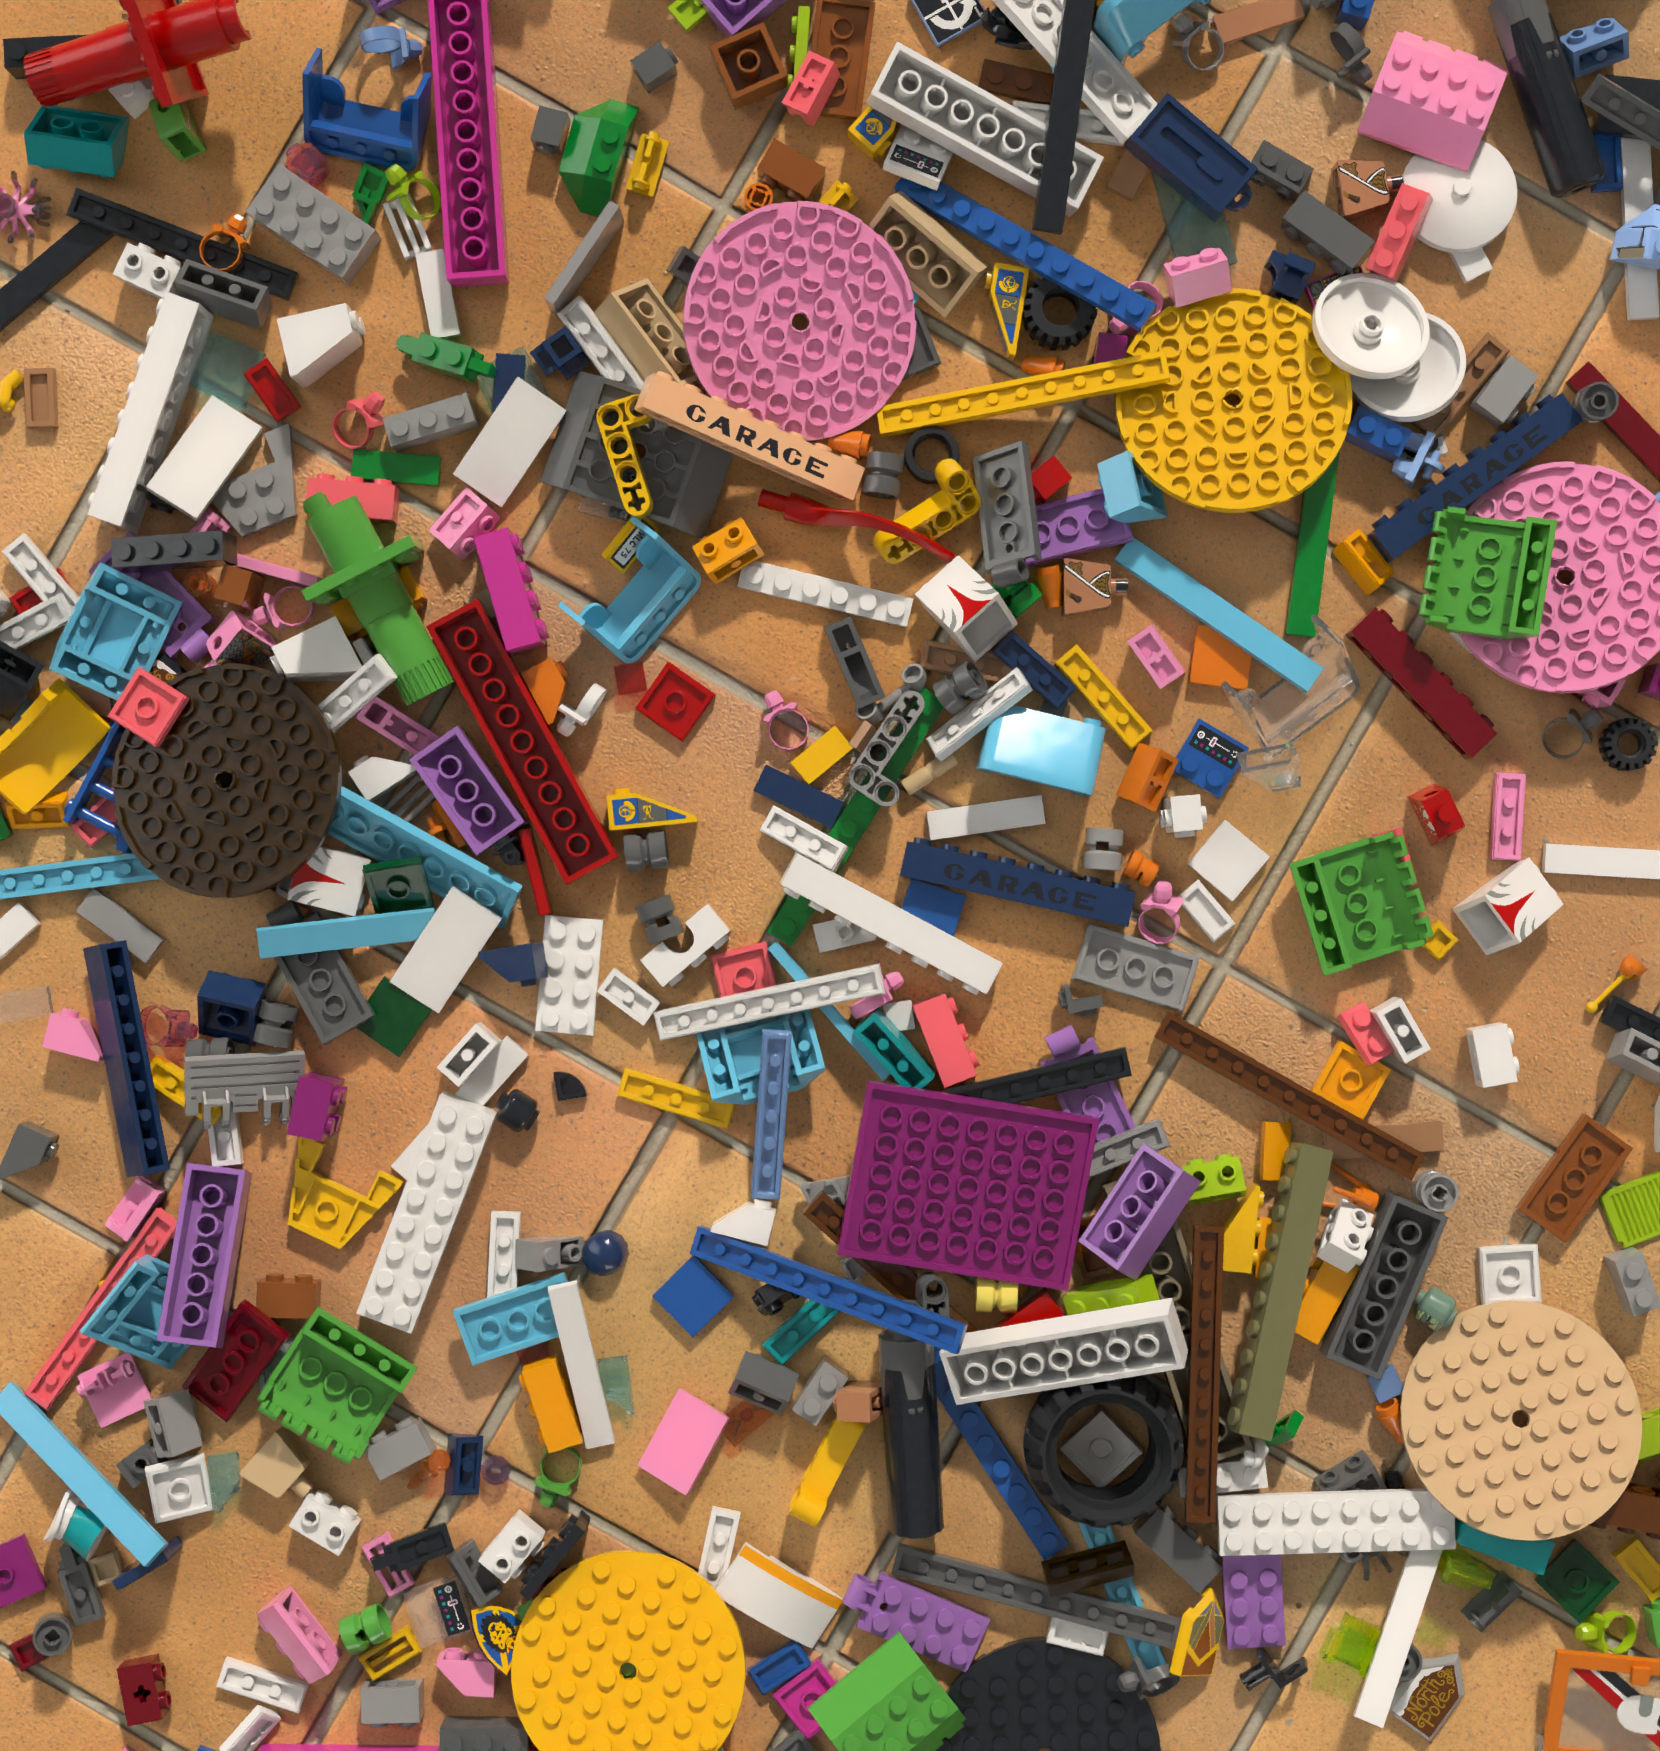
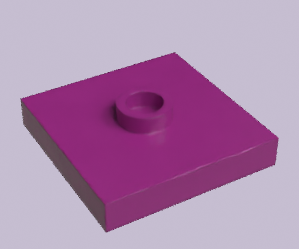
(18, 1571)

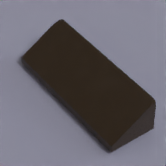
(1088, 1568)

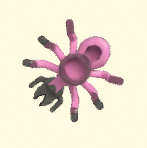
(12, 209)

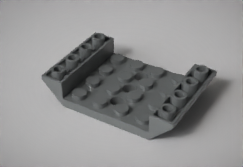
(679, 468)

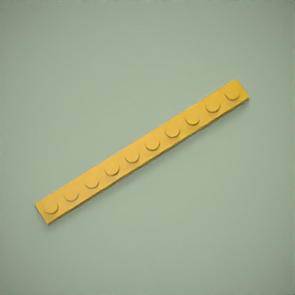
(1024, 394)

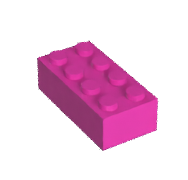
(510, 591)

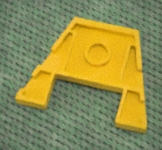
(327, 1207)

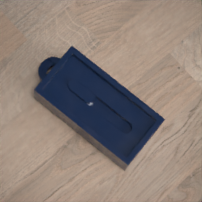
(1192, 159)

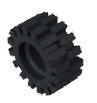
(1645, 744)

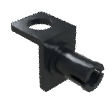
(1268, 1669)

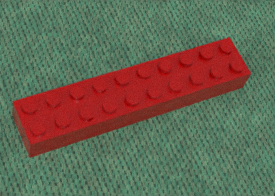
(523, 741)

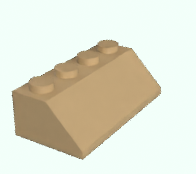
(934, 259)
(647, 332)

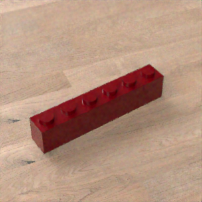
(1421, 683)

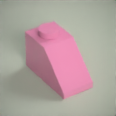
(72, 1035)

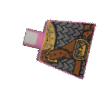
(240, 642)

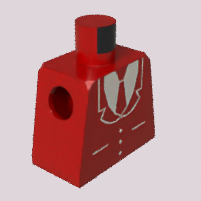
(1436, 813)

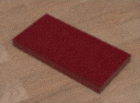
(229, 1374)

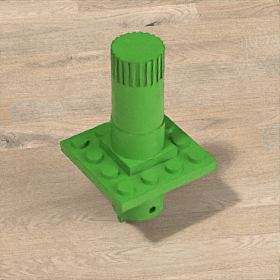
(371, 583)

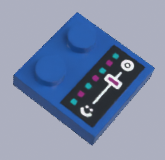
(1208, 758)

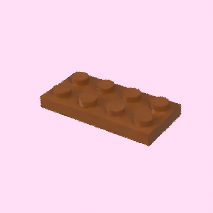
(844, 36)
(1574, 1177)

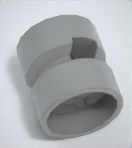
(1103, 859)
(1435, 1190)

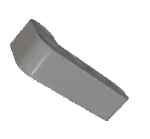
(890, 744)

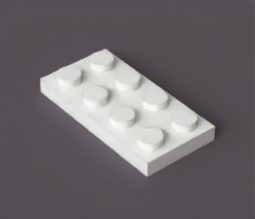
(573, 967)

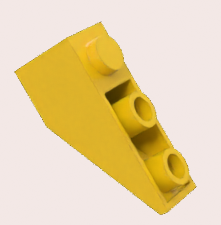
(1241, 1231)

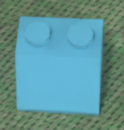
(1128, 492)

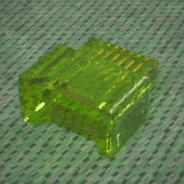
(1462, 1571)
(1351, 1643)

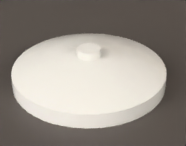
(1466, 206)
(1370, 326)
(1423, 388)

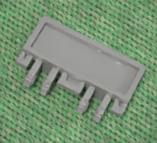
(243, 1080)

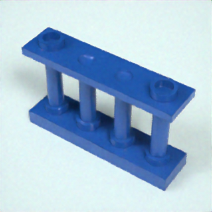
(76, 806)

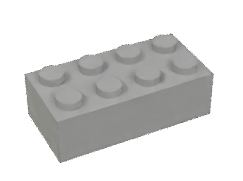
(313, 224)

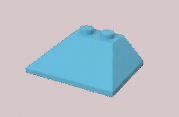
(113, 631)
(734, 1053)
(133, 1312)

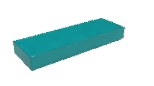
(798, 1330)

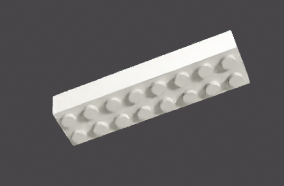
(972, 123)
(150, 411)
(427, 1212)
(1066, 1352)

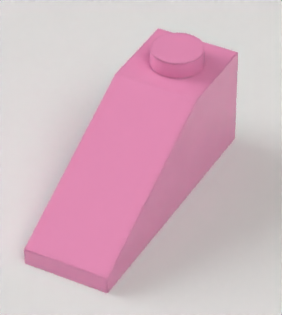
(396, 725)

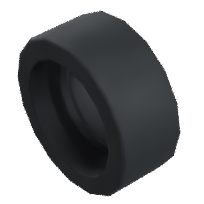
(921, 435)

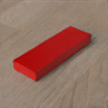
(535, 871)

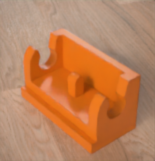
(1147, 777)

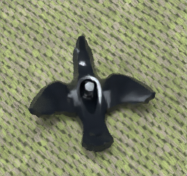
(1004, 30)

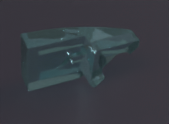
(616, 1381)
(223, 1478)

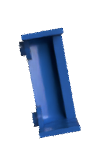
(359, 129)

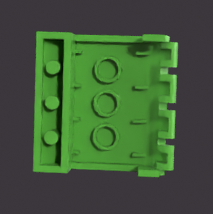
(1487, 575)
(1360, 901)
(334, 1385)
(888, 1704)

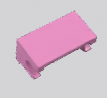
(1156, 656)
(135, 1207)

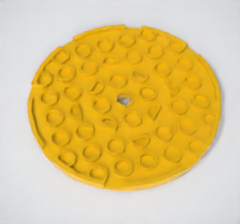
(1242, 455)
(638, 1613)

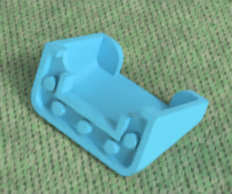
(1043, 749)

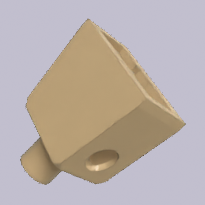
(279, 1466)

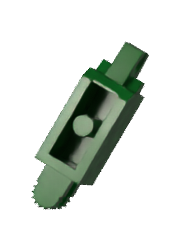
(446, 357)

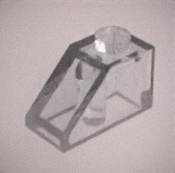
(1272, 767)

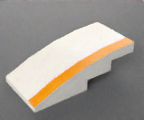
(778, 1596)

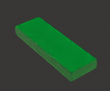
(397, 467)

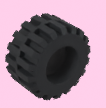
(1047, 332)

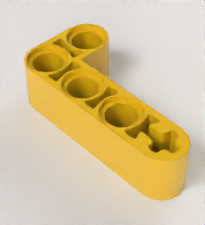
(630, 458)
(924, 517)
(824, 1470)

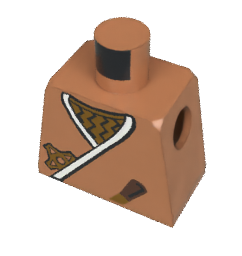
(1362, 187)
(1088, 587)

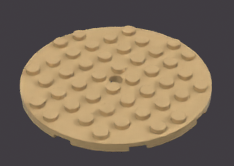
(1510, 1478)

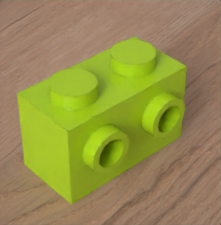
(1214, 1183)

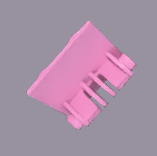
(114, 1389)

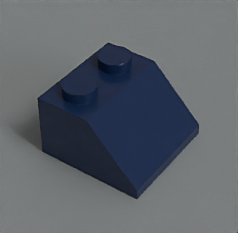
(230, 1007)

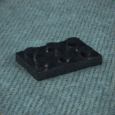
(553, 1553)

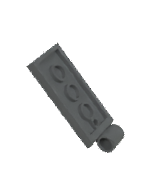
(1007, 512)
(322, 983)

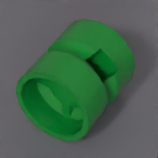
(1019, 596)

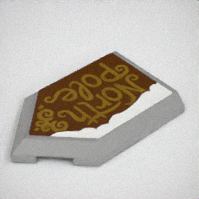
(1430, 1696)

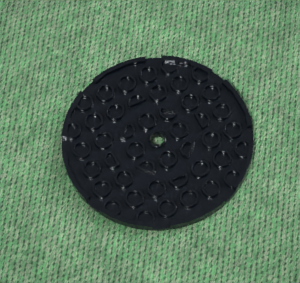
(1048, 1698)

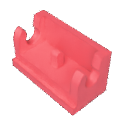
(811, 88)

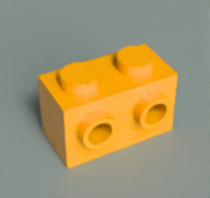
(728, 550)

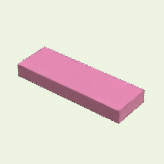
(276, 571)
(1507, 816)

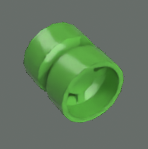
(361, 1630)

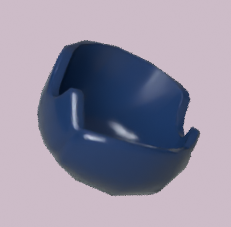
(605, 1253)

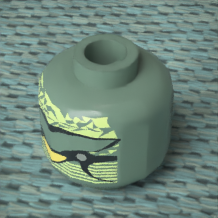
(1435, 1308)

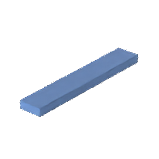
(771, 1114)

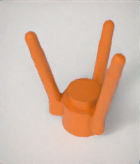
(1360, 1196)

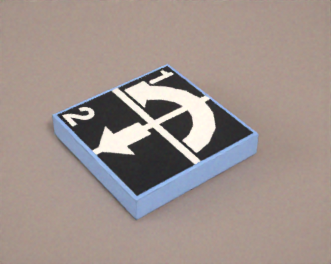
(948, 18)

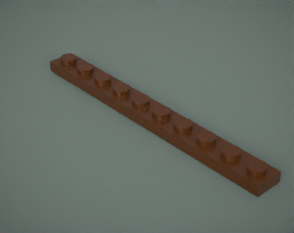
(1289, 1096)
(1204, 1373)

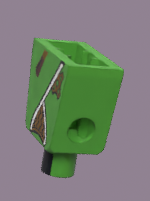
(177, 129)

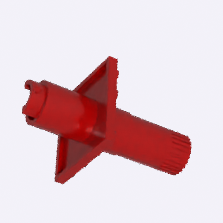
(155, 43)

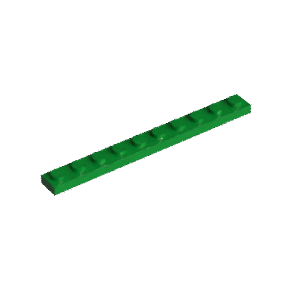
(860, 813)

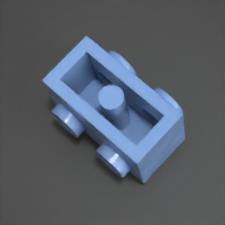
(1595, 46)

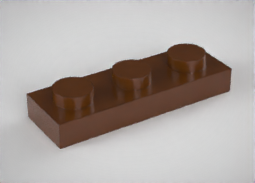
(1016, 82)

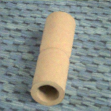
(925, 774)

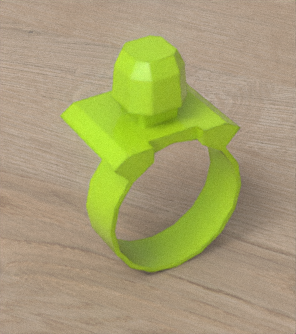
(398, 177)
(1593, 1631)

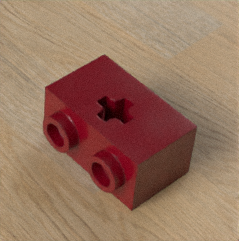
(138, 1703)

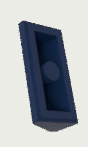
(465, 1465)

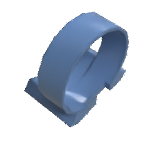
(393, 41)

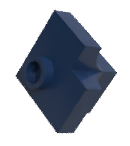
(1288, 275)
(560, 353)

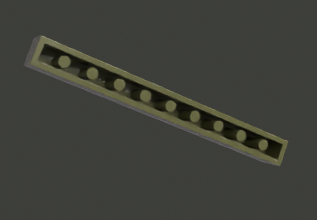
(1280, 1291)

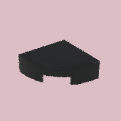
(568, 1086)

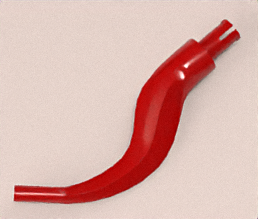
(807, 511)

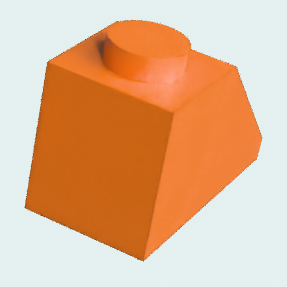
(547, 687)

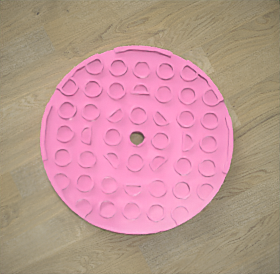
(810, 264)
(1610, 612)

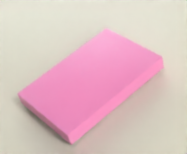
(683, 1441)

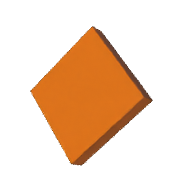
(1218, 661)

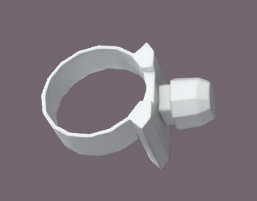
(583, 712)

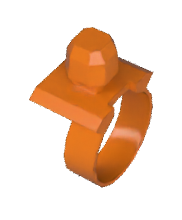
(236, 226)

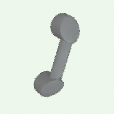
(914, 680)

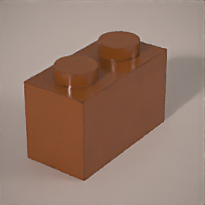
(790, 172)
(239, 589)
(288, 1296)

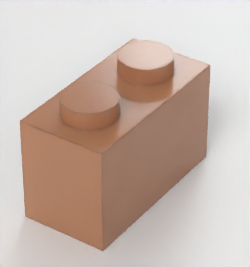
(859, 1401)

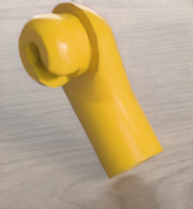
(7, 385)

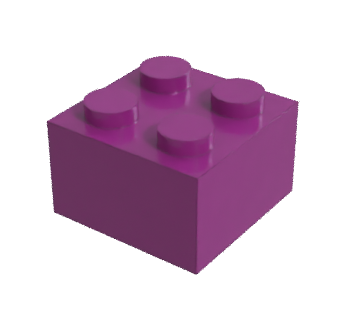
(317, 1106)

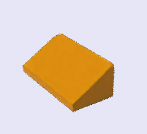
(1363, 562)
(46, 814)
(1274, 1142)

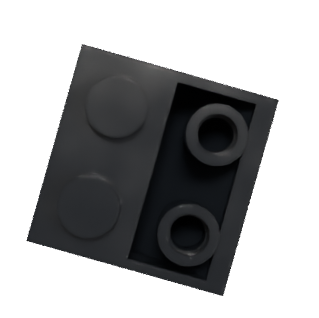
(17, 677)

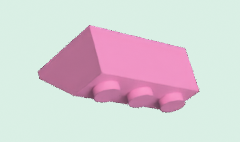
(299, 1635)

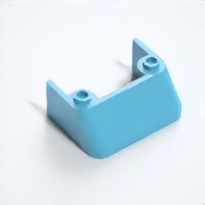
(1127, 23)
(646, 601)

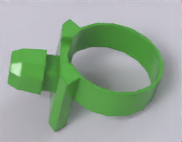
(552, 1489)

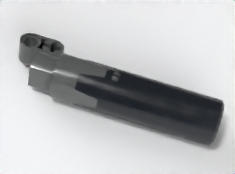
(1547, 95)
(912, 1423)

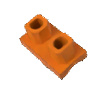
(446, 826)

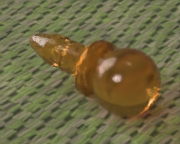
(431, 1467)

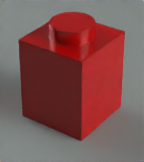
(1049, 479)

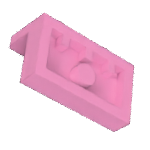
(462, 521)

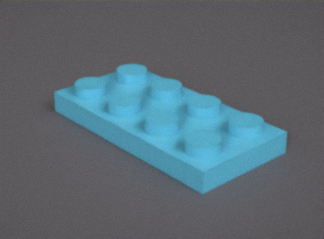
(508, 1320)

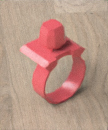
(370, 409)

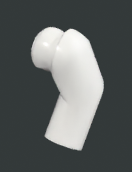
(1255, 1458)

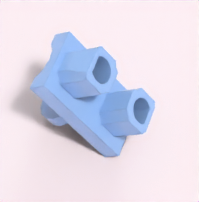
(1421, 446)

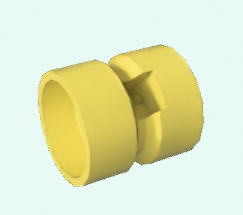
(995, 1294)

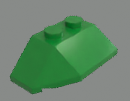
(597, 154)

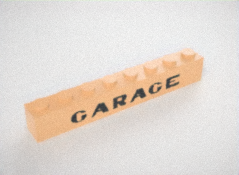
(748, 437)

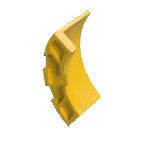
(47, 745)

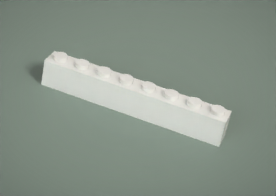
(890, 923)

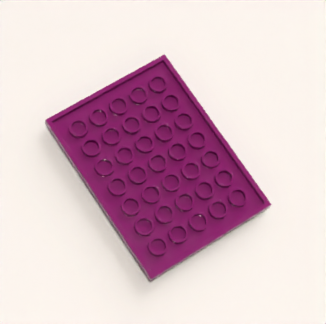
(967, 1185)

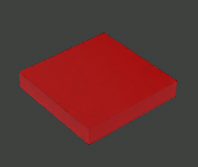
(675, 701)

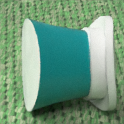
(76, 1526)

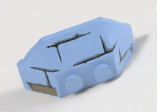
(1639, 240)

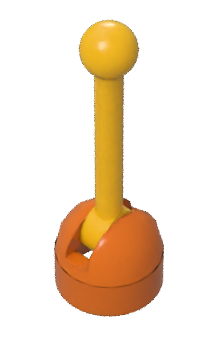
(1630, 969)

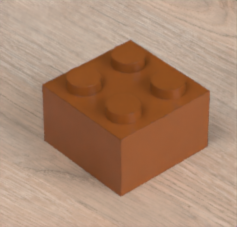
(749, 65)

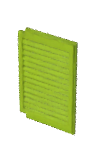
(1633, 1209)

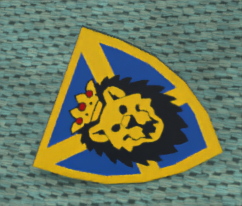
(495, 1634)

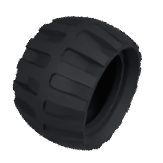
(1106, 1504)

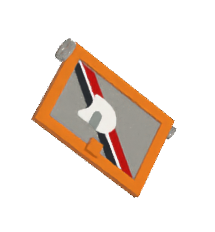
(1602, 1703)

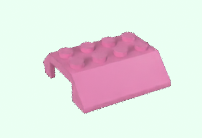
(1432, 100)

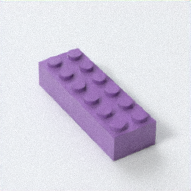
(204, 1256)

